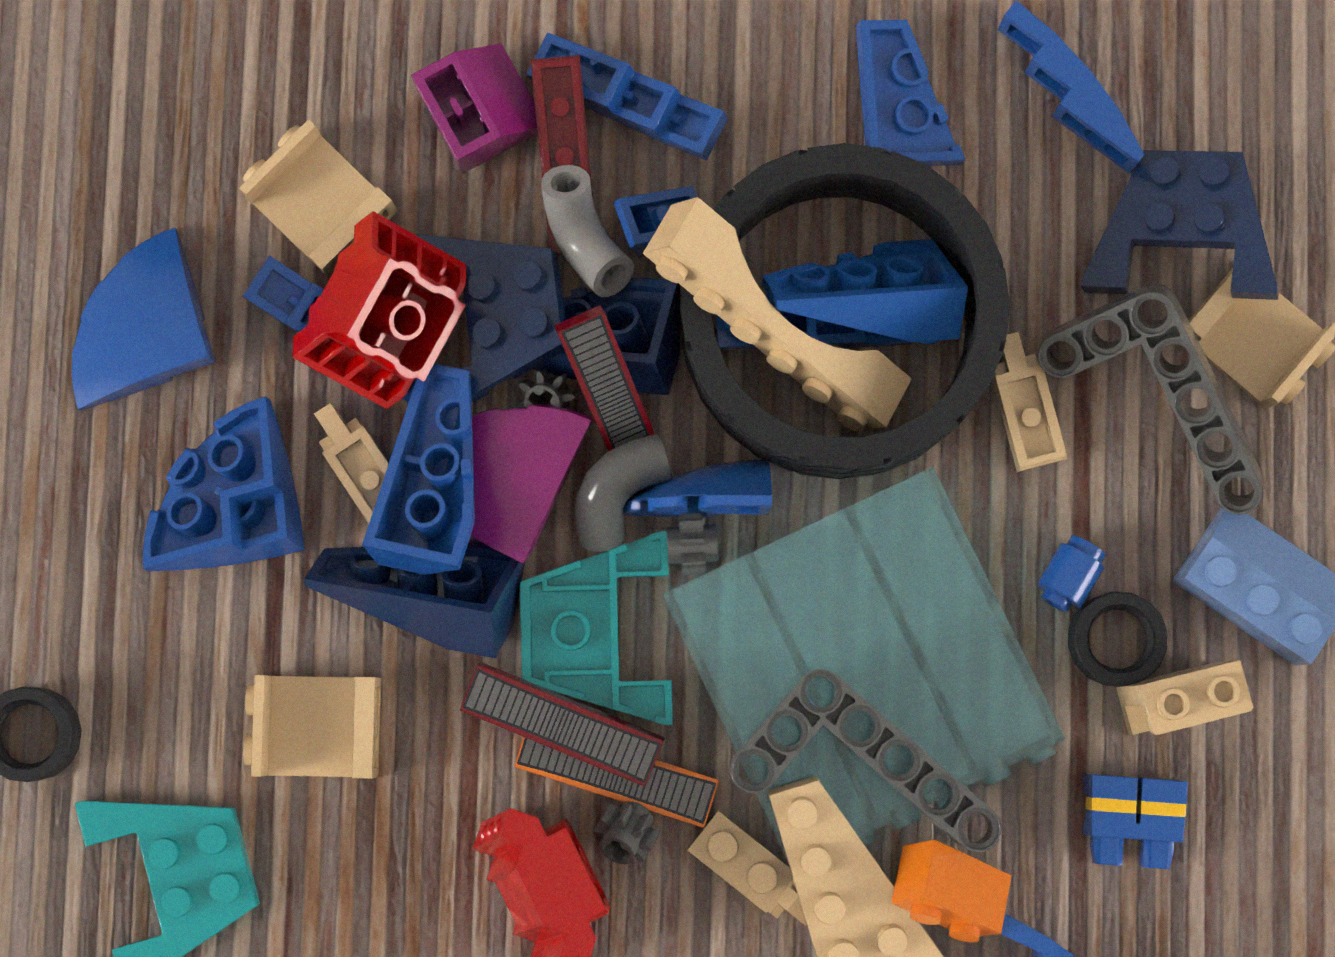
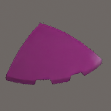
(520, 472)

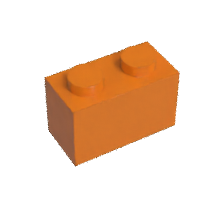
(951, 890)

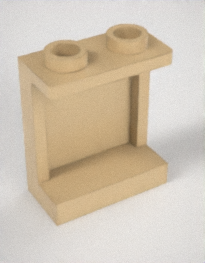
(1185, 698)

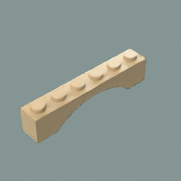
(706, 259)

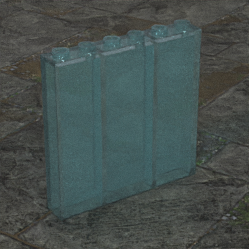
(902, 618)

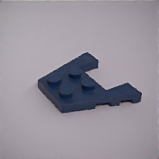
(1186, 203)
(510, 307)

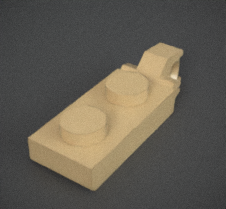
(1027, 408)
(353, 458)
(747, 867)

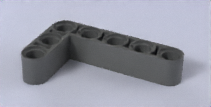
(1174, 379)
(871, 751)

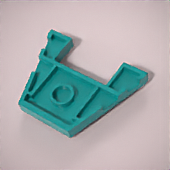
(573, 630)
(192, 866)

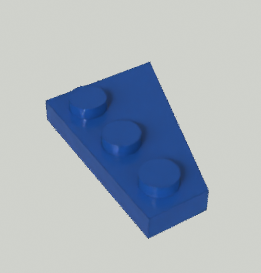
(898, 98)

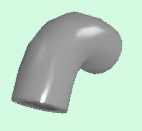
(580, 232)

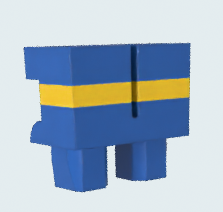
(1134, 810)

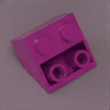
(477, 103)

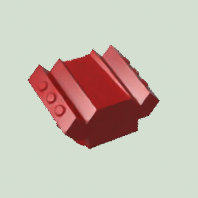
(383, 312)
(544, 882)

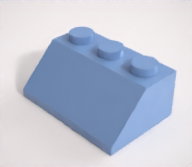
(1262, 586)

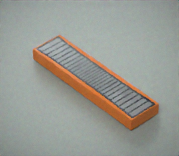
(669, 789)

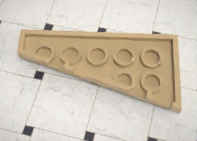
(840, 881)

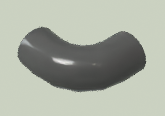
(610, 485)

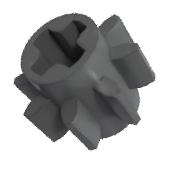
(556, 386)
(692, 544)
(626, 832)

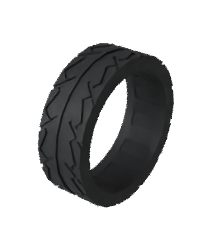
(943, 215)

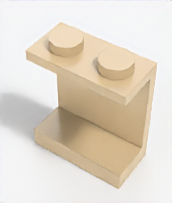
(313, 195)
(1260, 343)
(313, 726)

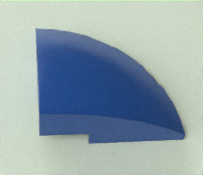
(140, 325)
(709, 490)
(228, 498)

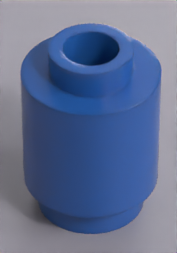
(1071, 574)

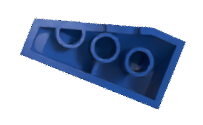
(896, 292)
(428, 487)

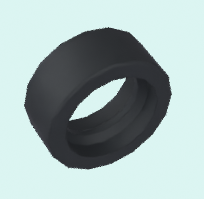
(1155, 639)
(68, 738)

